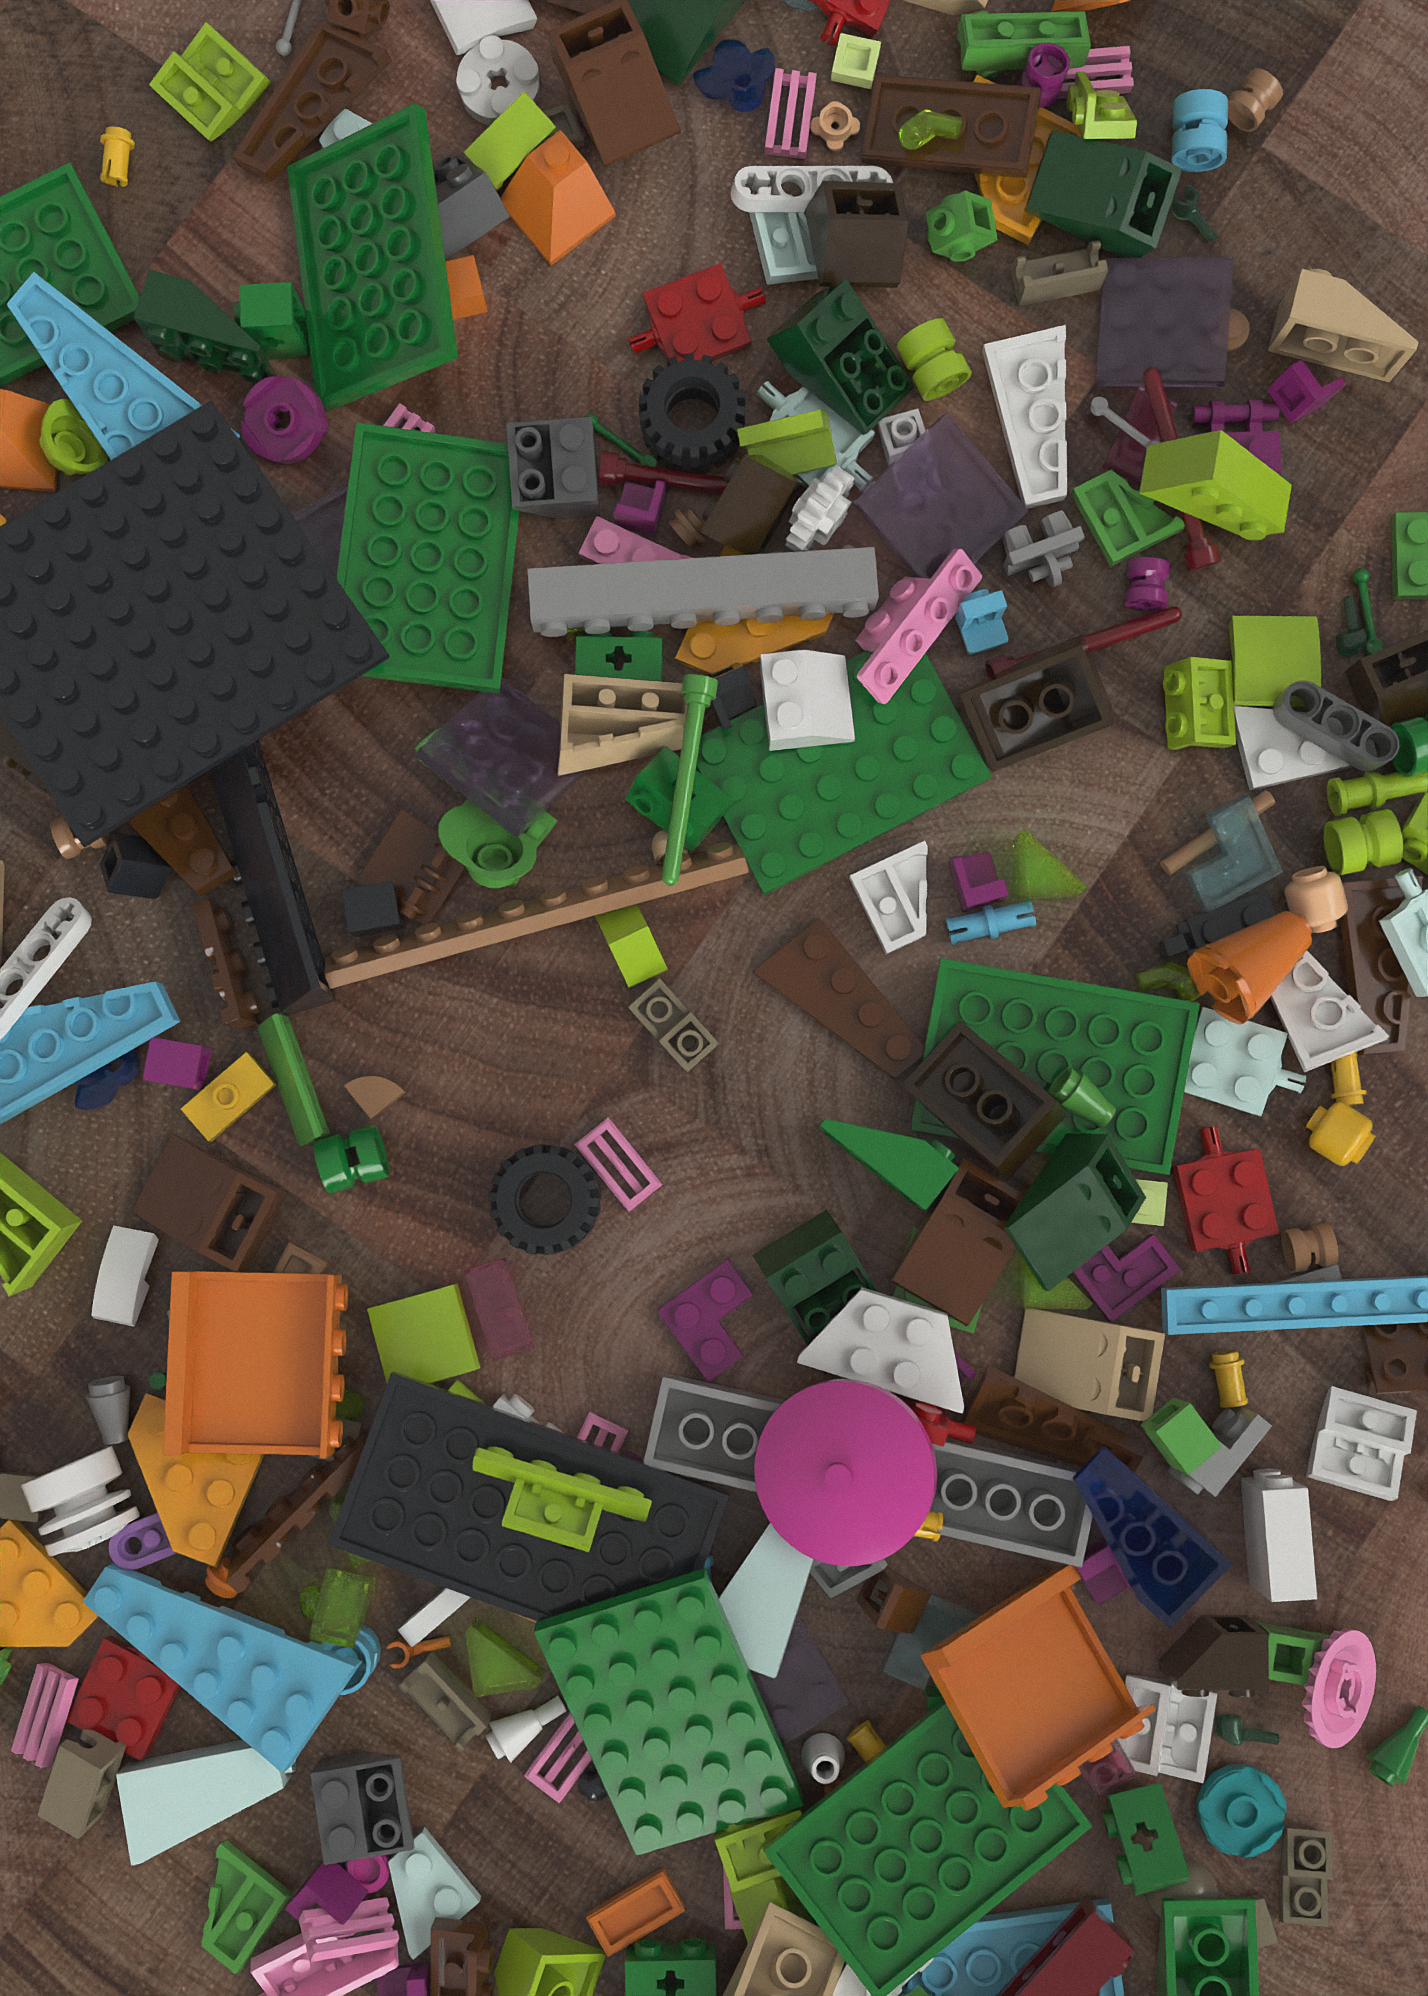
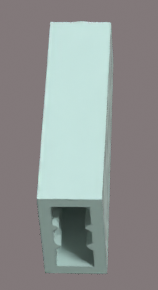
(765, 1600)
(190, 1791)

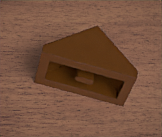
(893, 1601)

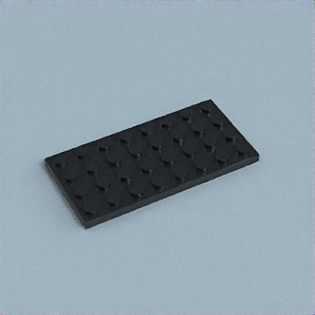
(439, 1520)

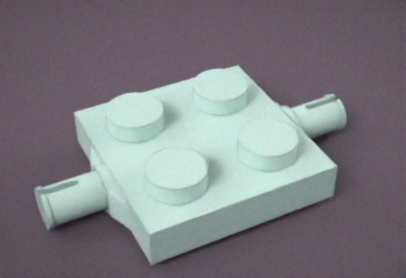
(846, 439)
(1408, 931)
(1237, 1063)

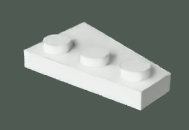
(1277, 754)
(1321, 1017)

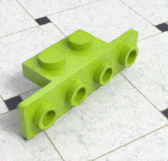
(556, 1503)

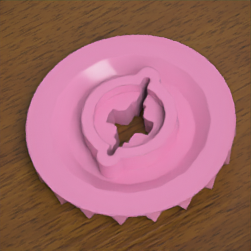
(1340, 1687)

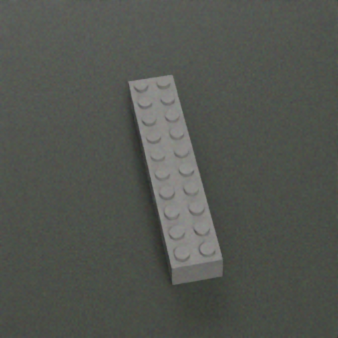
(980, 1490)

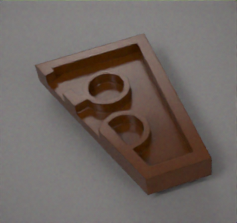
(214, 929)

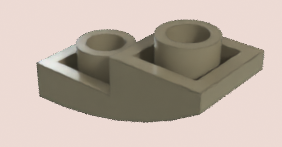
(672, 1024)
(1305, 1876)

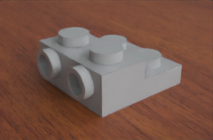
(1238, 1434)

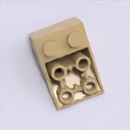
(1091, 1363)

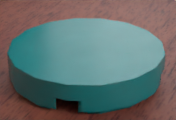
(1241, 1810)

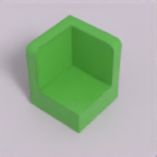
(1181, 1435)

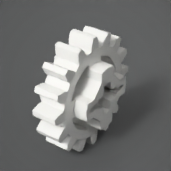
(820, 511)

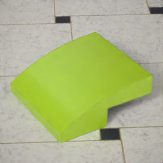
(210, 83)
(1271, 656)
(425, 1335)

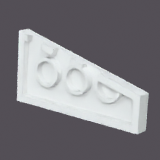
(1029, 395)

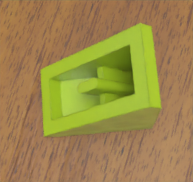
(632, 944)

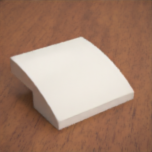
(472, 20)
(1361, 1443)
(1175, 1734)

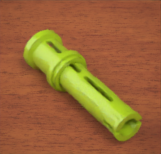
(1372, 790)

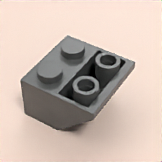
(465, 203)
(554, 468)
(361, 1806)

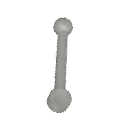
(283, 45)
(1099, 407)

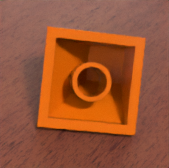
(556, 199)
(21, 457)

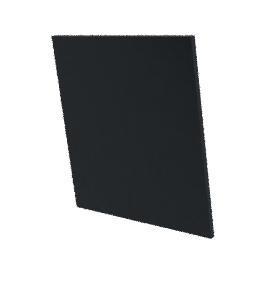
(164, 623)

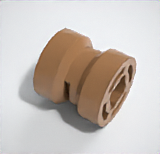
(1258, 93)
(67, 840)
(1309, 1247)

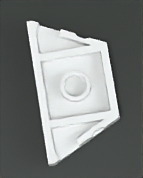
(890, 1346)

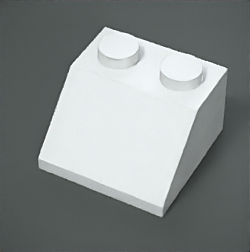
(806, 699)

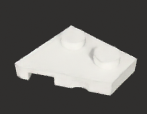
(895, 897)

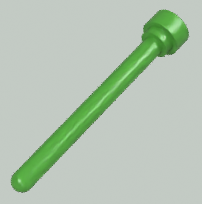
(698, 694)

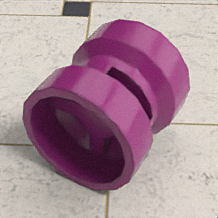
(1046, 69)
(1147, 584)

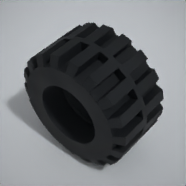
(692, 381)
(508, 1211)

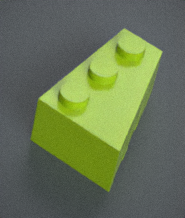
(1217, 483)
(31, 1228)

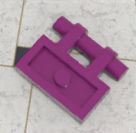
(1260, 443)

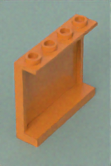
(254, 1363)
(1034, 1690)

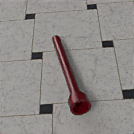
(617, 470)
(1200, 549)
(1103, 637)

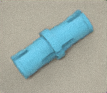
(991, 922)

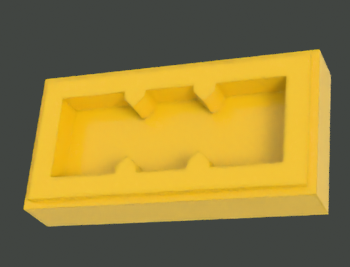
(228, 1096)

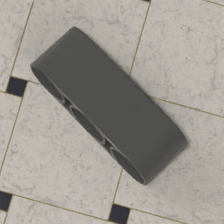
(1356, 726)

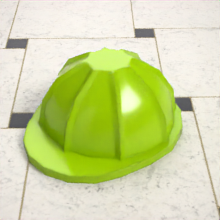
(69, 441)

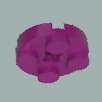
(306, 422)

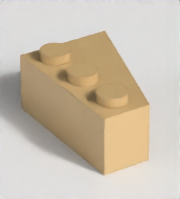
(617, 720)

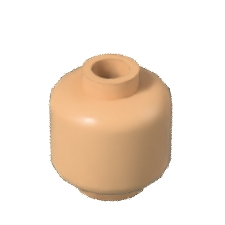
(1317, 897)

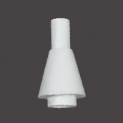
(516, 1731)

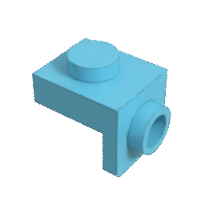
(982, 621)

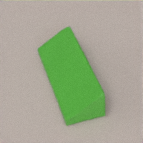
(1006, 39)
(293, 1079)

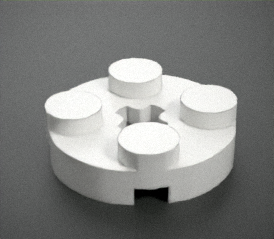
(492, 59)

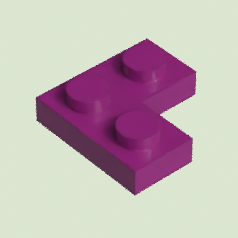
(1124, 1281)
(696, 1316)

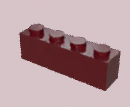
(1075, 1957)

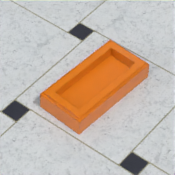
(635, 1912)

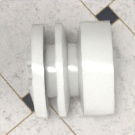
(80, 1502)

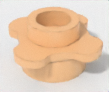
(835, 113)

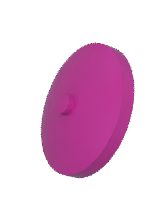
(845, 1472)

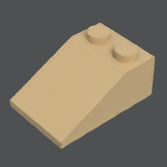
(1338, 328)
(786, 1959)

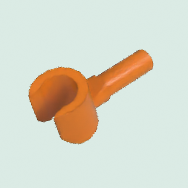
(419, 1648)

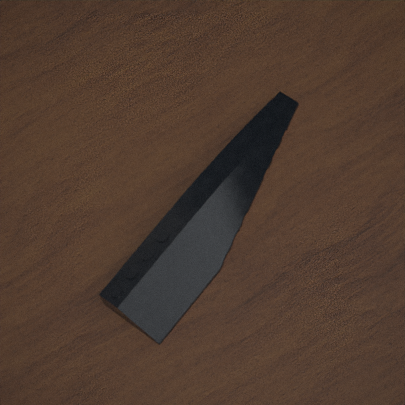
(271, 884)

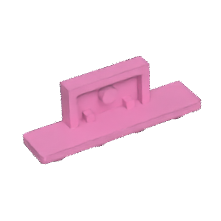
(911, 623)
(288, 1972)

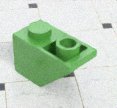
(1291, 1652)

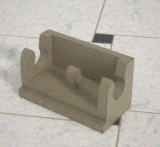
(1058, 275)
(446, 1700)
(81, 1782)

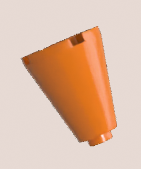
(1250, 964)

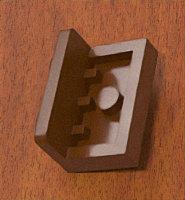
(460, 1958)

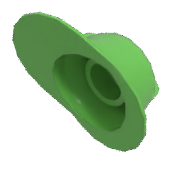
(485, 847)

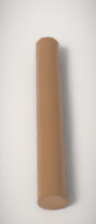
(1207, 839)

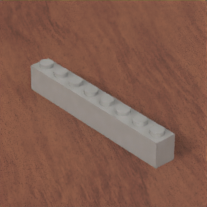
(703, 590)

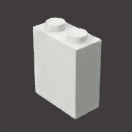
(1278, 1536)

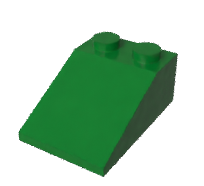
(904, 1163)
(1208, 1947)

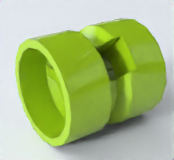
(931, 355)
(1371, 841)

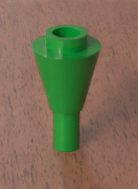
(1395, 1755)

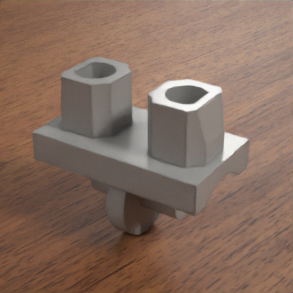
(1058, 541)

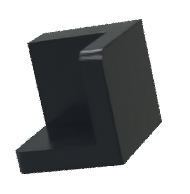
(732, 694)
(133, 867)
(372, 909)

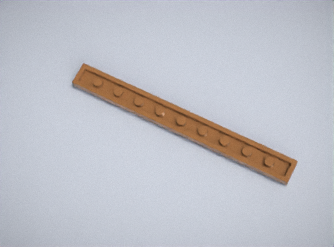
(522, 918)

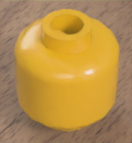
(1340, 1133)

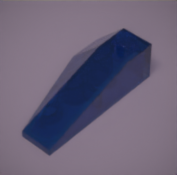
(1153, 1542)

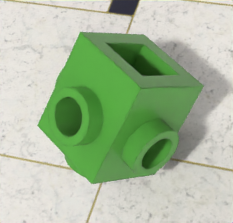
(961, 226)

